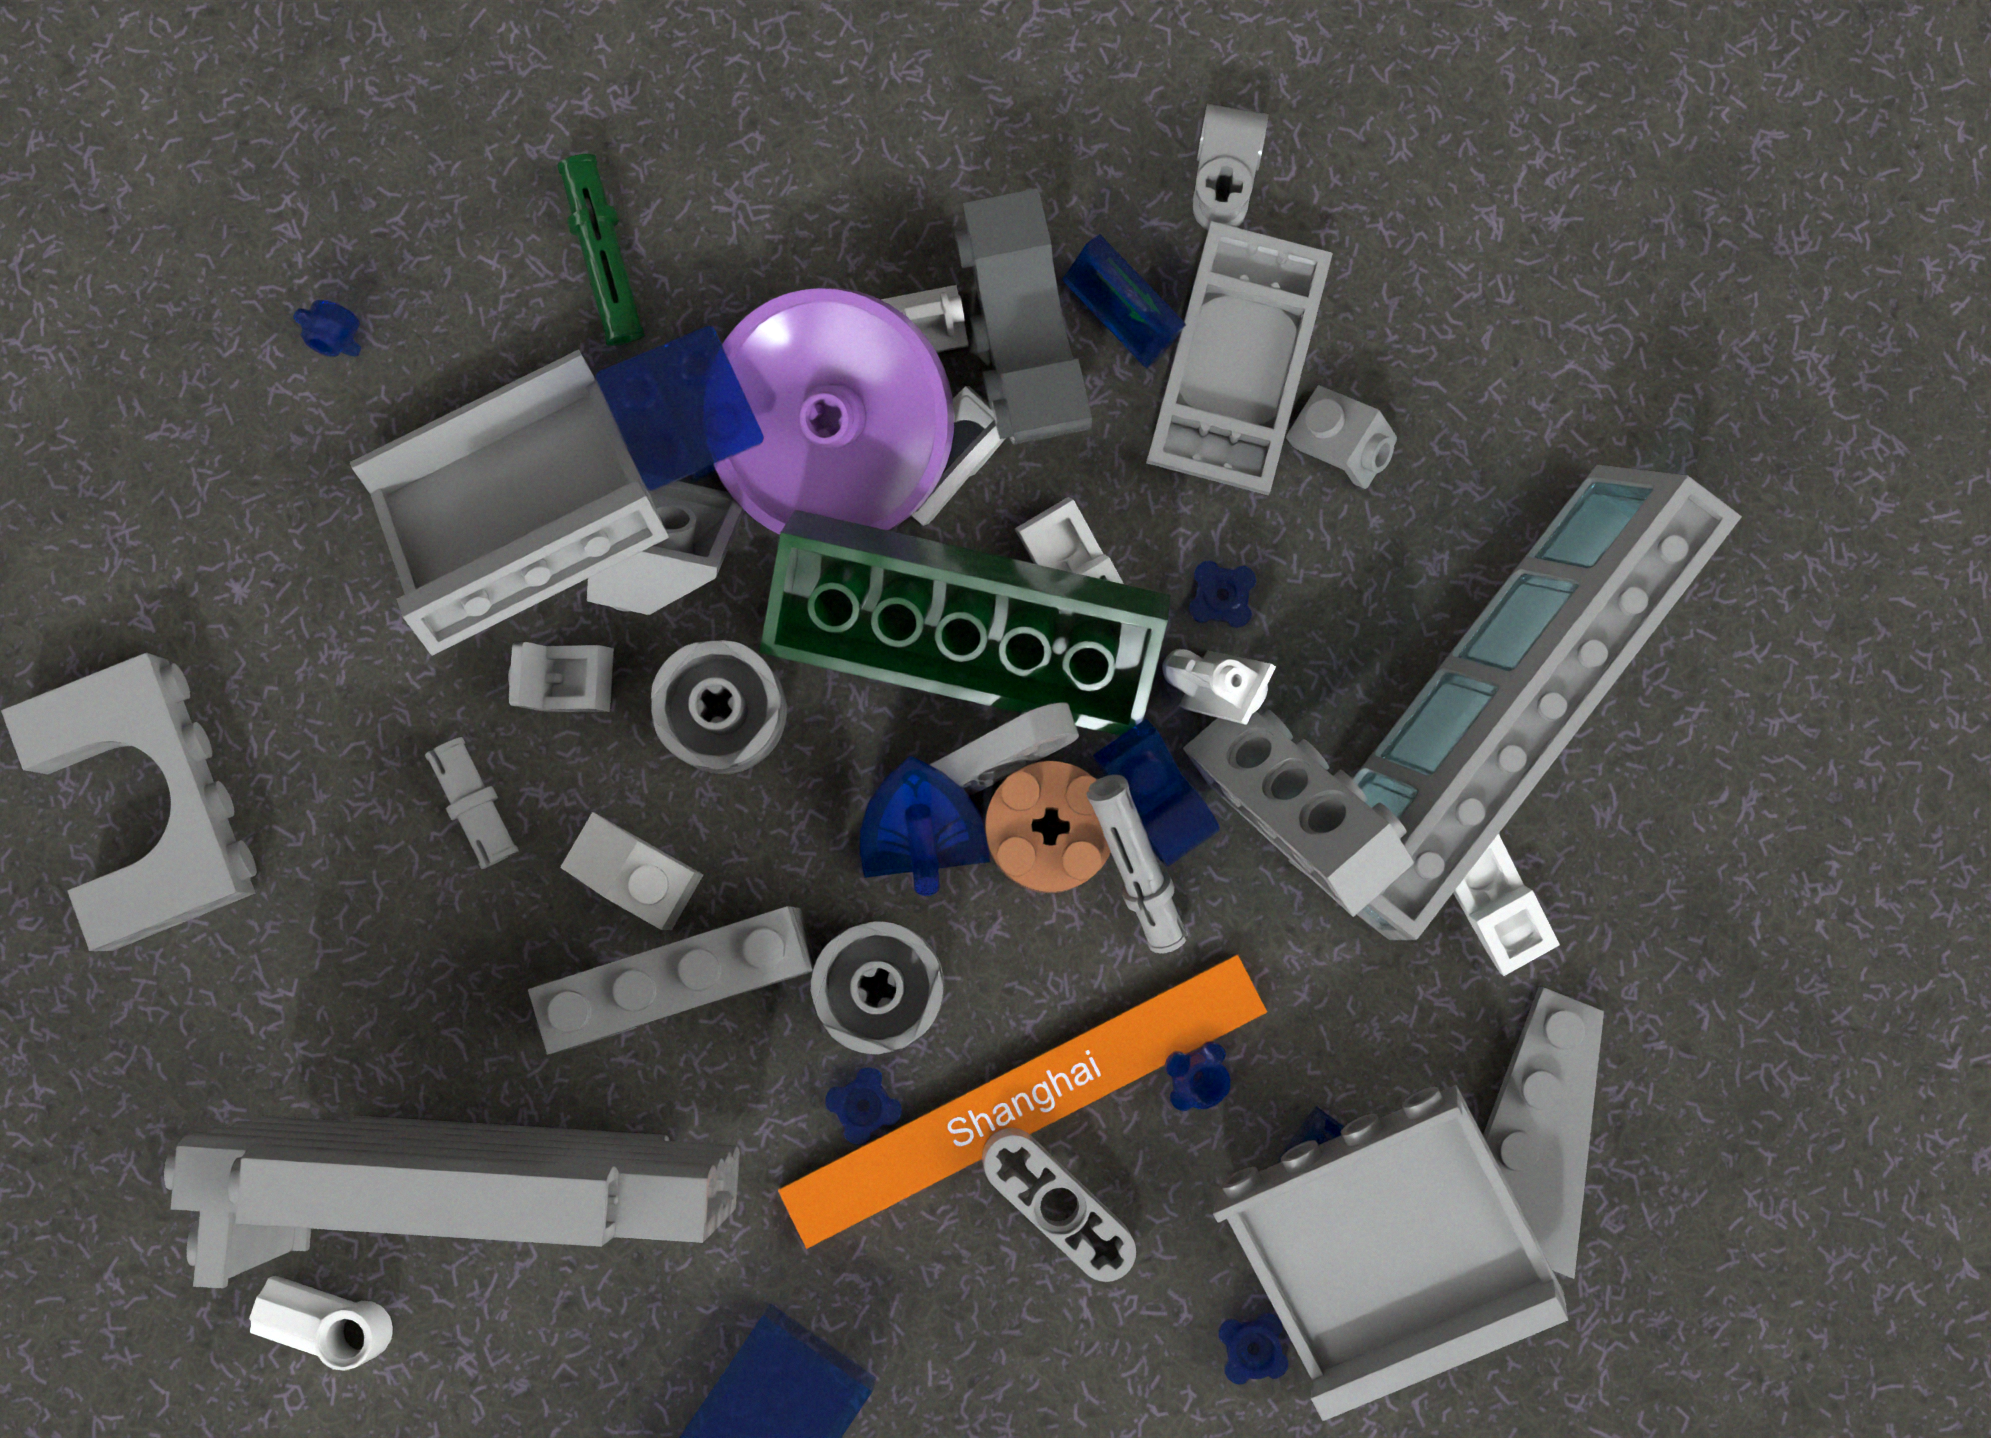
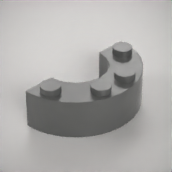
(1034, 378)

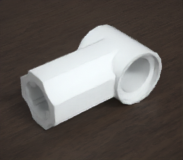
(316, 1322)

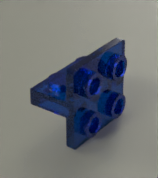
(680, 409)

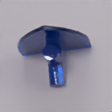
(920, 825)

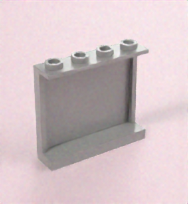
(508, 502)
(1392, 1250)

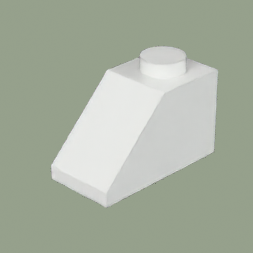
(631, 872)

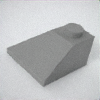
(699, 532)

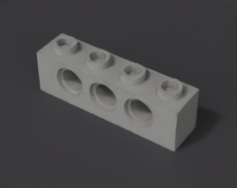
(1302, 807)

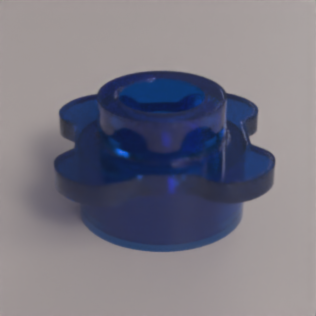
(329, 328)
(1207, 604)
(1209, 1088)
(860, 1124)
(1268, 1360)

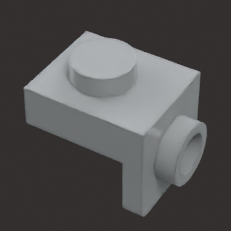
(1344, 435)
(561, 677)

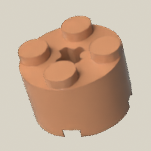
(1021, 853)

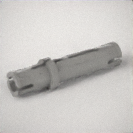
(1145, 886)

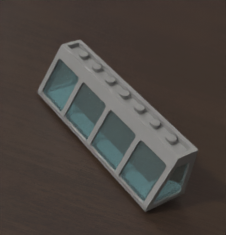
(1532, 675)

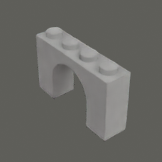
(197, 858)
(672, 979)

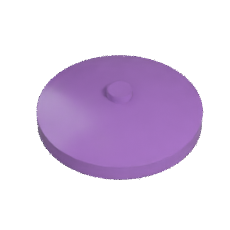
(845, 407)

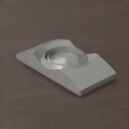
(1239, 358)

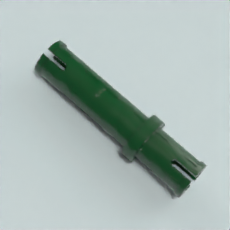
(582, 182)

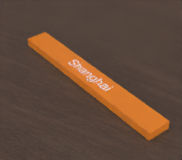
(1021, 1099)

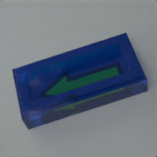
(1123, 301)

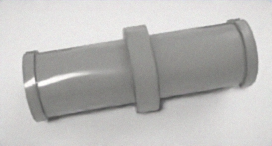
(471, 802)

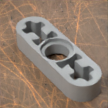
(1010, 747)
(1079, 1250)

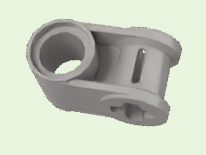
(1227, 160)

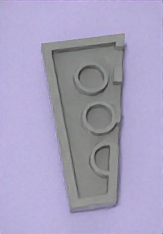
(1545, 1120)

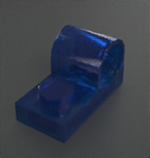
(1165, 801)

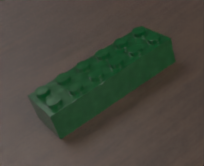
(963, 622)

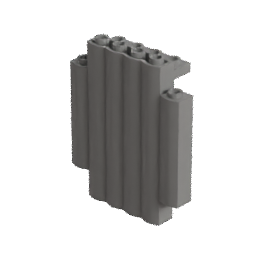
(282, 1176)

